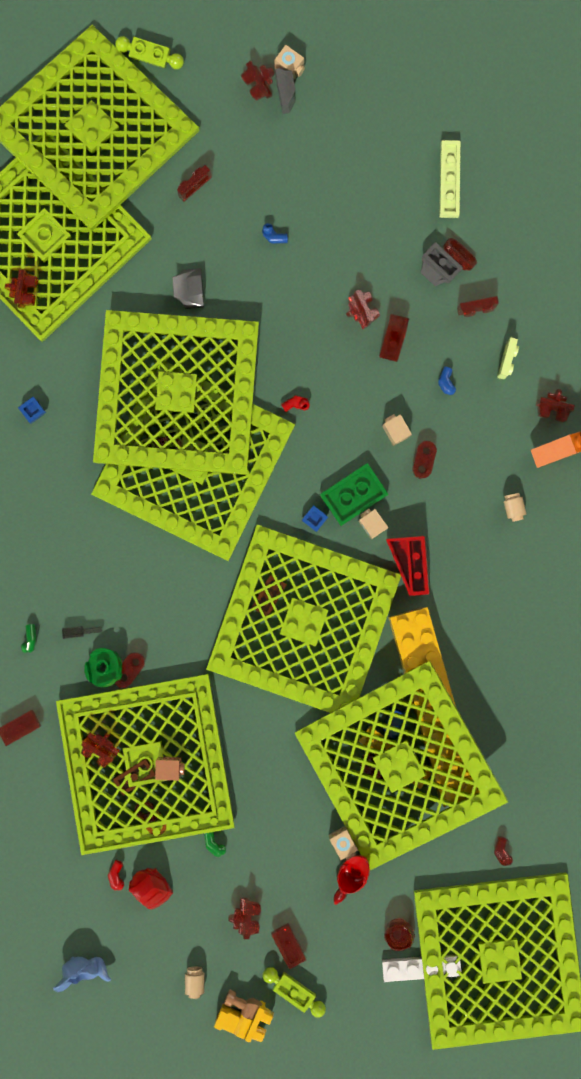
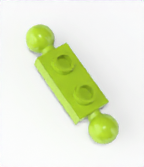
(149, 52)
(294, 992)

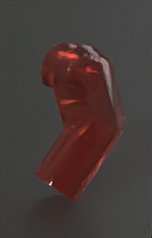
(500, 852)

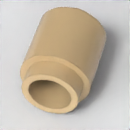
(514, 507)
(194, 982)

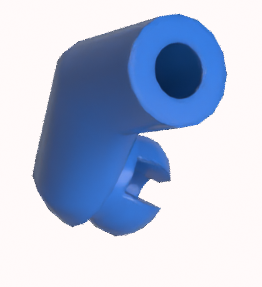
(274, 238)
(445, 383)

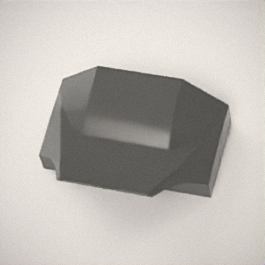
(285, 88)
(439, 266)
(189, 288)

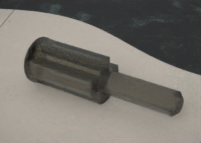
(79, 631)

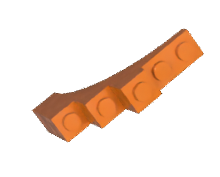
(557, 449)

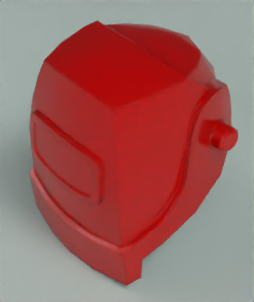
(150, 888)

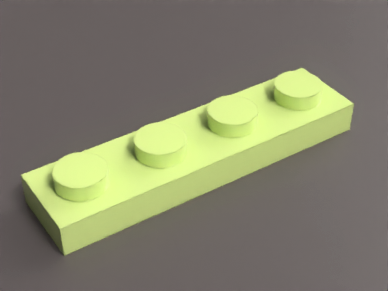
(449, 179)

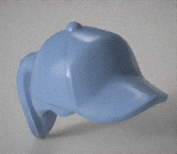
(81, 969)

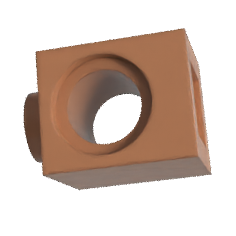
(169, 768)

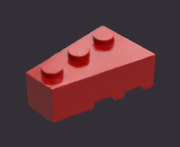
(411, 561)

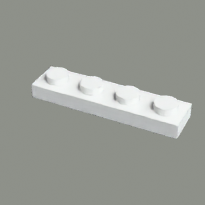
(412, 968)

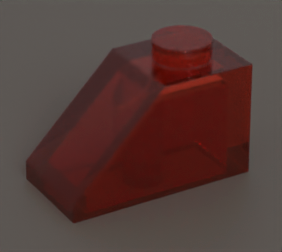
(394, 337)

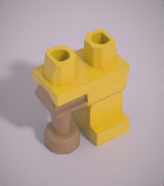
(243, 1023)

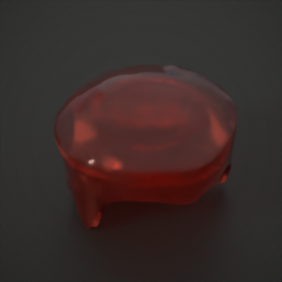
(399, 935)

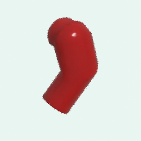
(297, 402)
(113, 876)

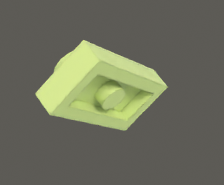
(506, 365)

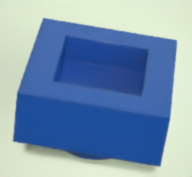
(32, 410)
(314, 518)

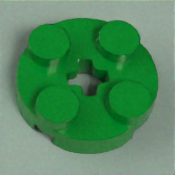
(113, 667)

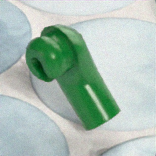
(29, 646)
(212, 846)

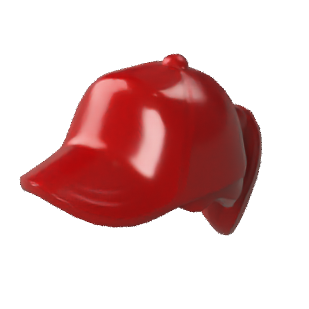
(351, 877)

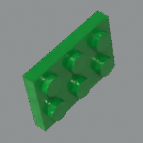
(354, 494)

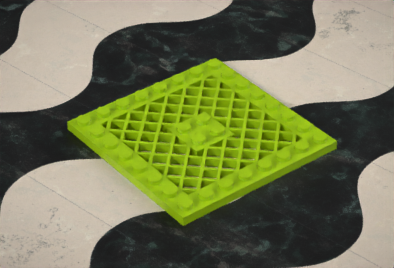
(92, 127)
(47, 236)
(176, 391)
(222, 545)
(303, 621)
(69, 714)
(400, 766)
(500, 960)

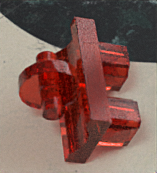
(253, 74)
(19, 287)
(360, 309)
(546, 405)
(100, 746)
(242, 918)

